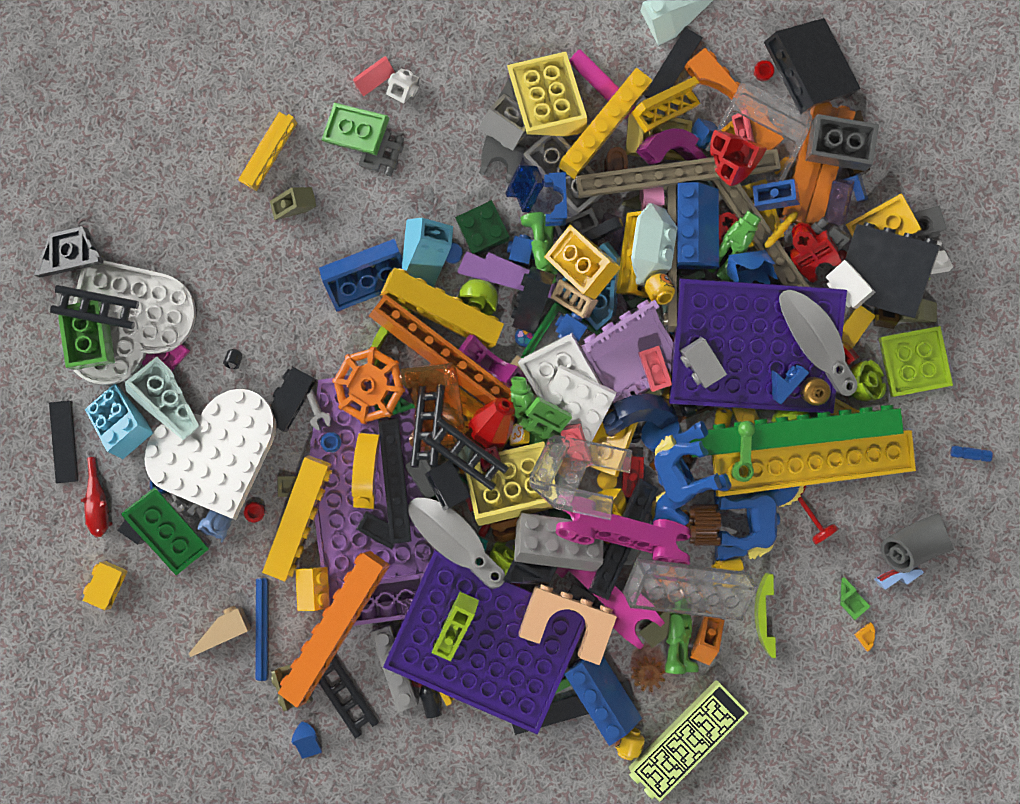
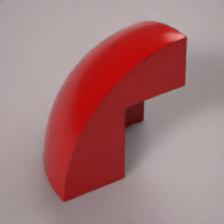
(734, 156)

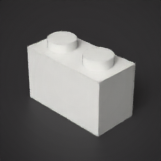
(847, 278)

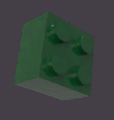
(482, 228)

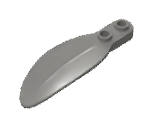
(817, 339)
(453, 539)

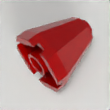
(493, 423)

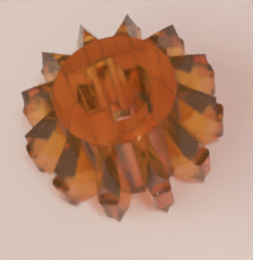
(644, 682)

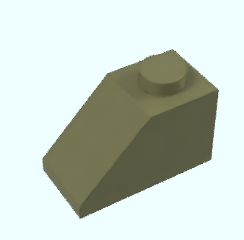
(293, 202)
(927, 313)

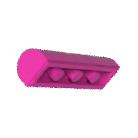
(594, 75)

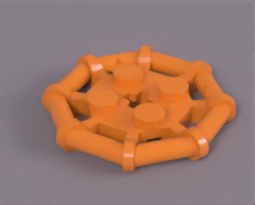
(379, 389)

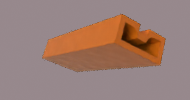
(814, 178)

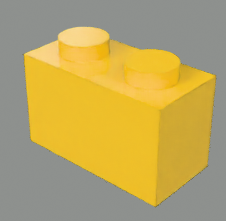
(104, 585)
(312, 588)

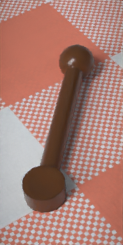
(710, 408)

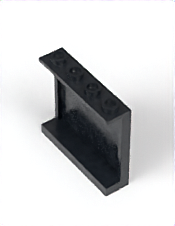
(811, 64)
(893, 266)

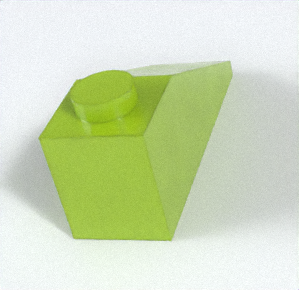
(455, 626)

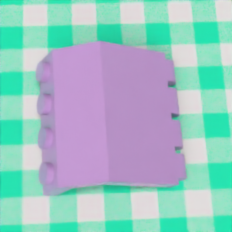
(616, 350)

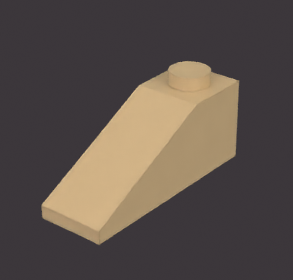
(224, 628)

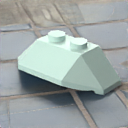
(653, 243)

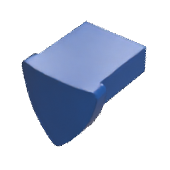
(859, 188)
(306, 740)

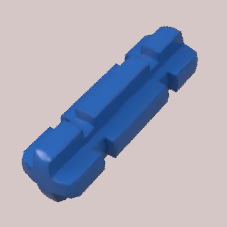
(971, 453)

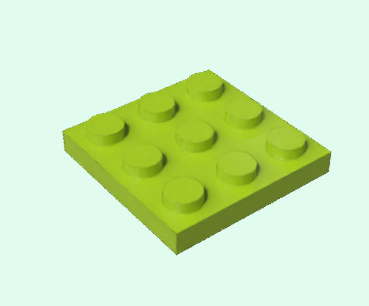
(915, 361)

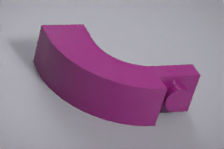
(680, 140)
(491, 363)

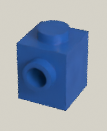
(520, 250)
(570, 324)

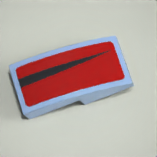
(892, 576)

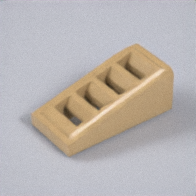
(587, 309)

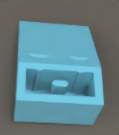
(426, 248)
(118, 422)

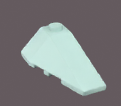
(670, 17)
(162, 397)

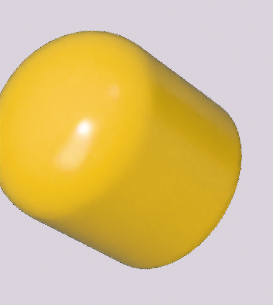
(721, 417)

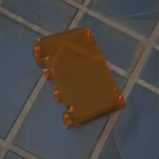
(430, 376)

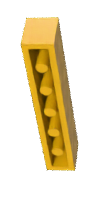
(605, 123)
(441, 308)
(297, 517)

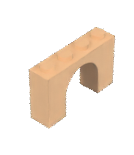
(545, 603)

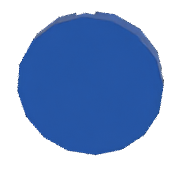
(653, 434)

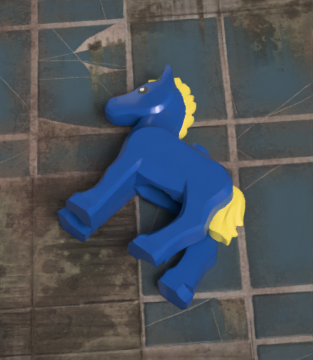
(678, 478)
(761, 519)

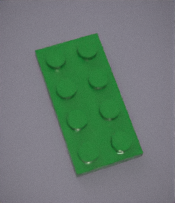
(165, 531)

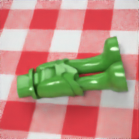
(739, 238)
(542, 240)
(522, 399)
(678, 637)

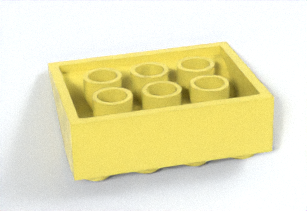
(548, 96)
(512, 490)

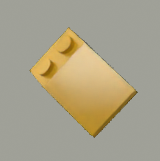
(582, 262)

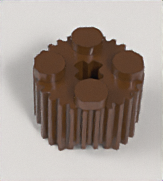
(705, 524)

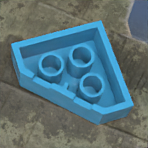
(607, 299)

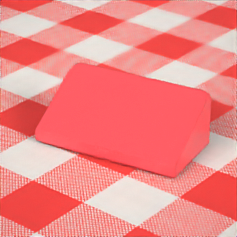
(373, 76)
(742, 127)

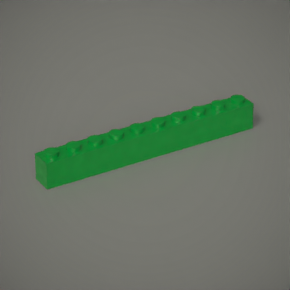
(807, 430)

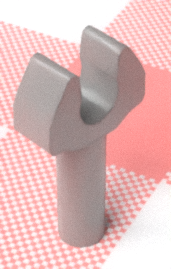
(318, 414)

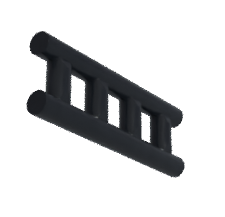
(83, 312)
(424, 396)
(463, 441)
(357, 698)

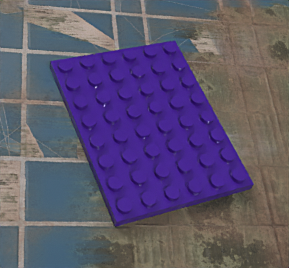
(749, 340)
(492, 663)

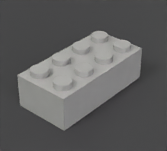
(547, 156)
(539, 544)

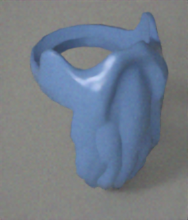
(216, 524)

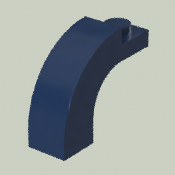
(637, 409)

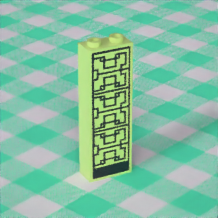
(687, 741)

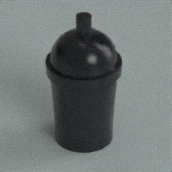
(430, 702)

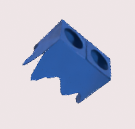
(756, 266)

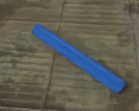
(261, 629)

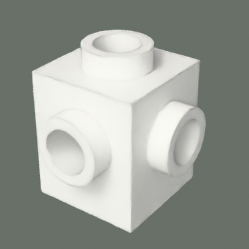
(402, 85)

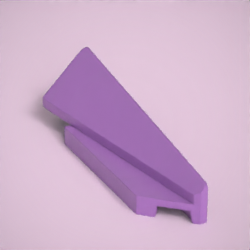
(495, 270)

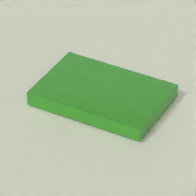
(355, 128)

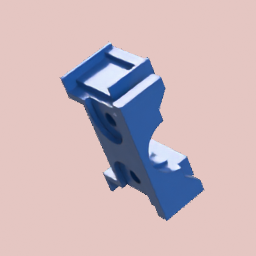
(559, 215)

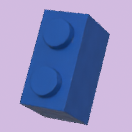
(776, 195)

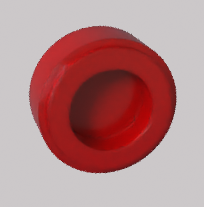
(764, 70)
(254, 512)

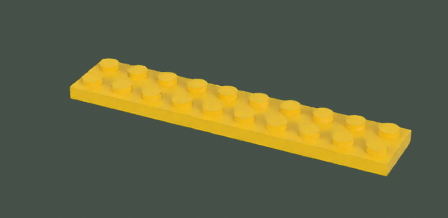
(819, 463)

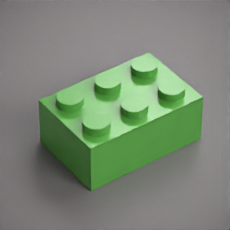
(84, 341)

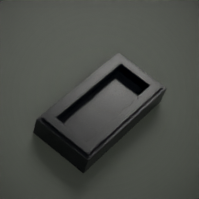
(375, 529)

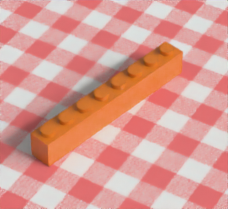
(438, 350)
(333, 628)

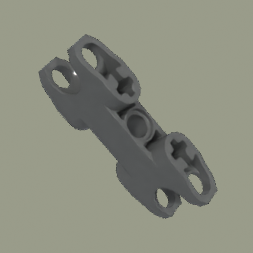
(495, 151)

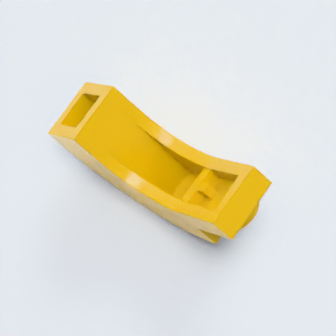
(365, 470)

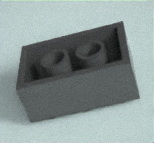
(842, 142)

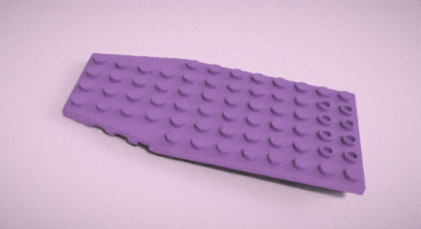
(337, 518)

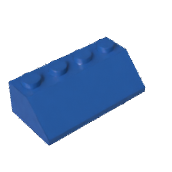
(697, 226)
(360, 275)
(603, 698)

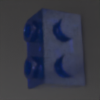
(525, 186)

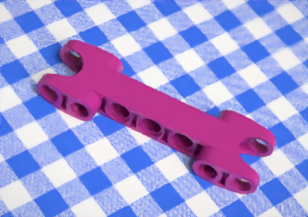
(655, 539)
(627, 617)

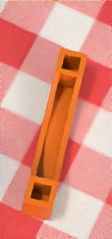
(712, 74)

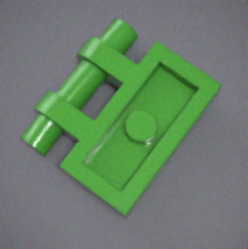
(547, 414)

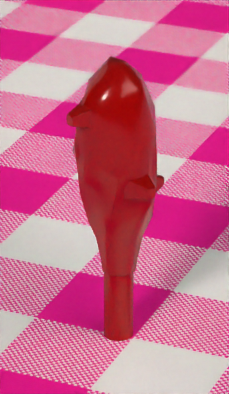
(95, 503)

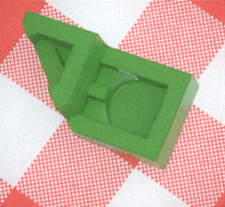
(851, 600)

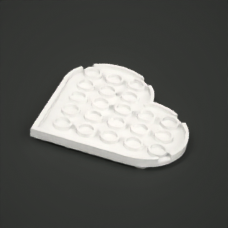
(161, 321)
(220, 457)

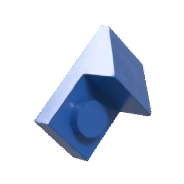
(784, 387)

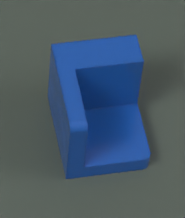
(703, 130)

